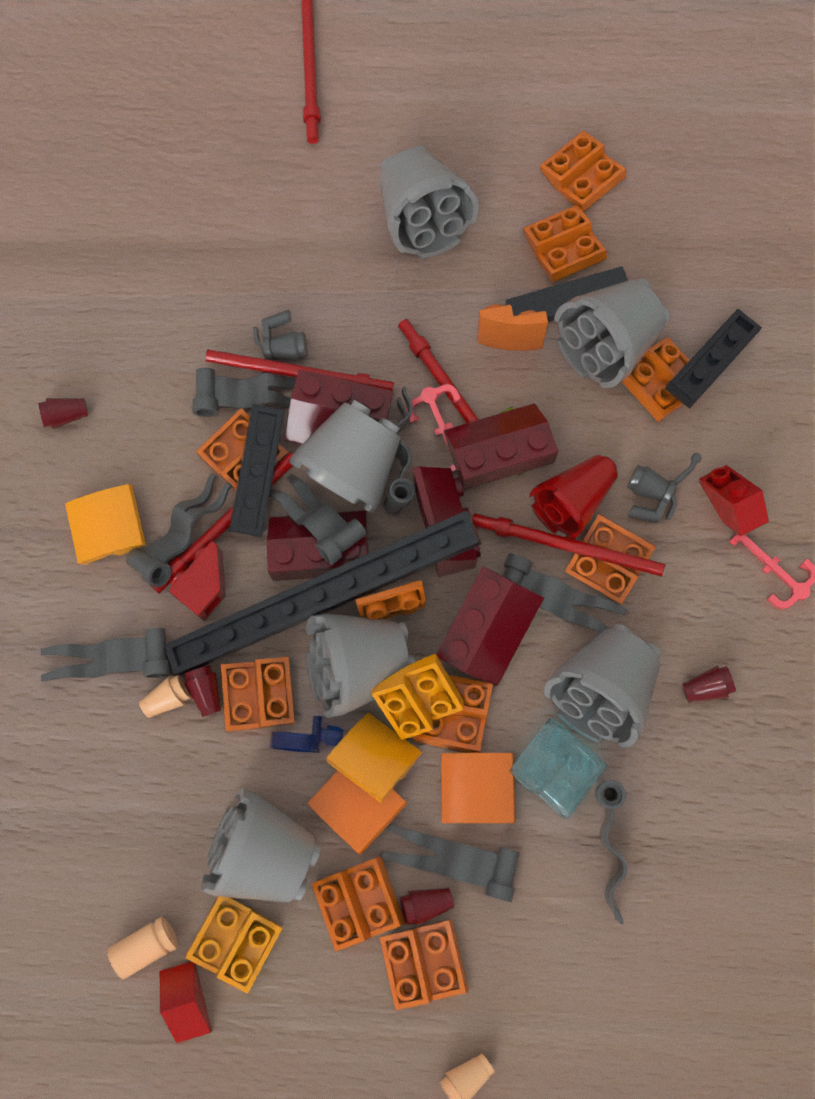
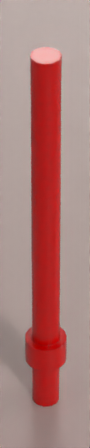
(311, 111)
(421, 348)
(288, 369)
(505, 527)
(217, 529)

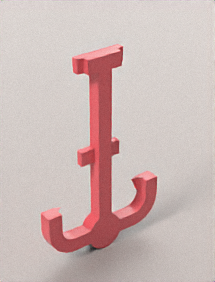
(429, 396)
(799, 591)

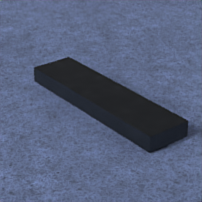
(553, 297)
(713, 358)
(256, 470)

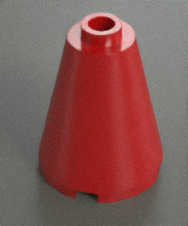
(574, 495)

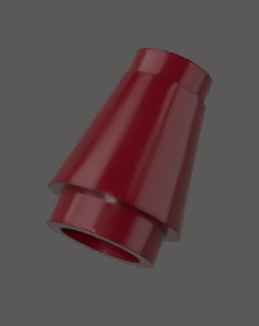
(61, 411)
(710, 685)
(204, 690)
(426, 904)

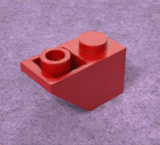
(735, 499)
(203, 583)

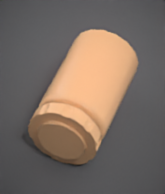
(142, 948)

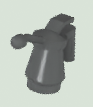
(286, 346)
(652, 485)

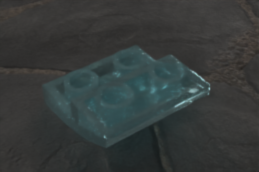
(558, 768)

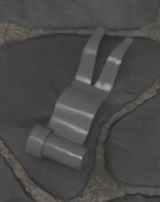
(237, 393)
(401, 490)
(322, 520)
(153, 559)
(557, 594)
(113, 656)
(617, 799)
(461, 862)

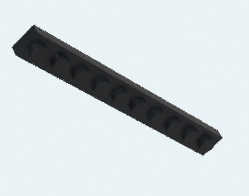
(323, 593)

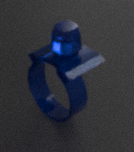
(307, 742)

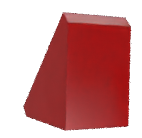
(183, 1002)

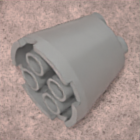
(425, 203)
(610, 330)
(351, 454)
(352, 658)
(607, 686)
(259, 853)

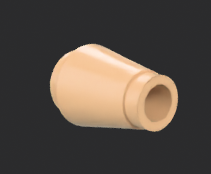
(165, 697)
(467, 1078)

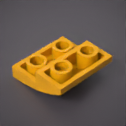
(105, 524)
(417, 697)
(373, 757)
(234, 942)

